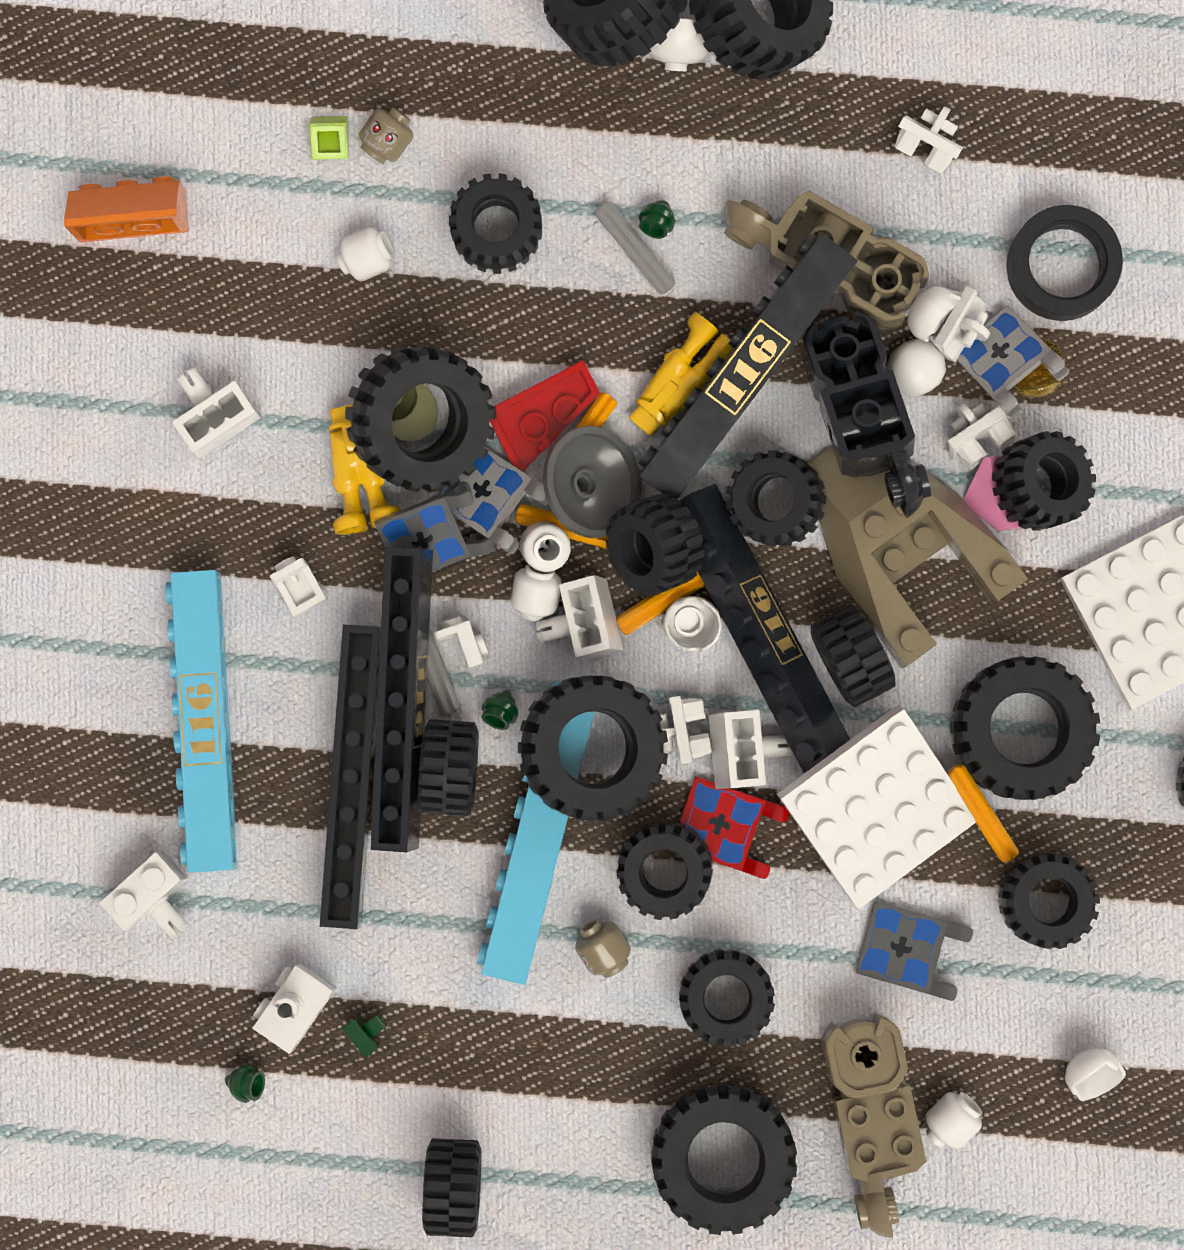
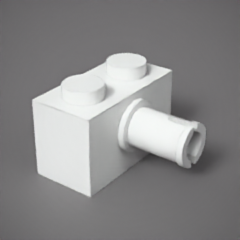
(214, 415)
(587, 618)
(741, 749)
(146, 895)
(293, 1007)

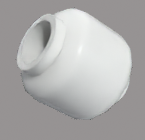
(365, 254)
(553, 555)
(535, 593)
(953, 1120)

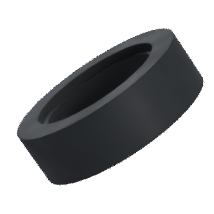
(1091, 227)

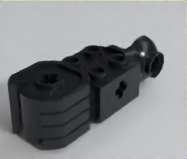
(864, 407)

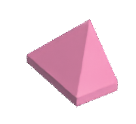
(982, 500)

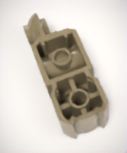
(876, 256)
(873, 1114)

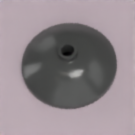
(606, 477)

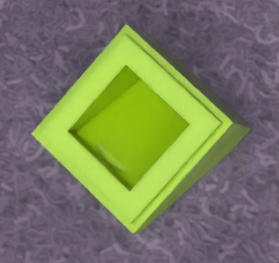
(329, 137)

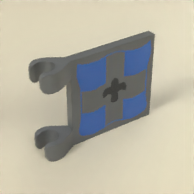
(434, 528)
(905, 949)

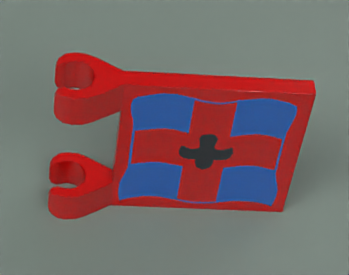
(729, 823)

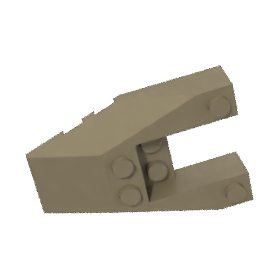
(878, 546)

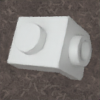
(298, 585)
(473, 645)

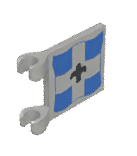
(1007, 358)
(495, 493)

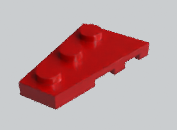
(540, 413)

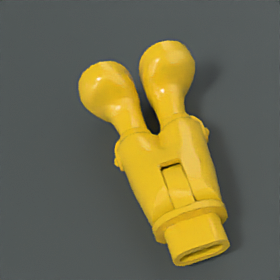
(676, 377)
(349, 475)

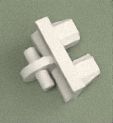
(913, 132)
(962, 325)
(966, 443)
(689, 746)

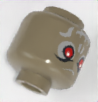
(386, 135)
(603, 948)

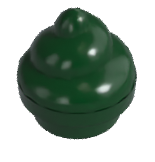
(657, 219)
(500, 710)
(246, 1083)

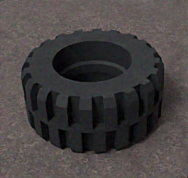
(613, 29)
(754, 46)
(466, 425)
(1075, 724)
(642, 755)
(734, 1209)

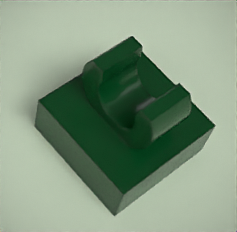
(363, 1035)

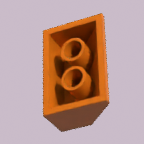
(126, 210)

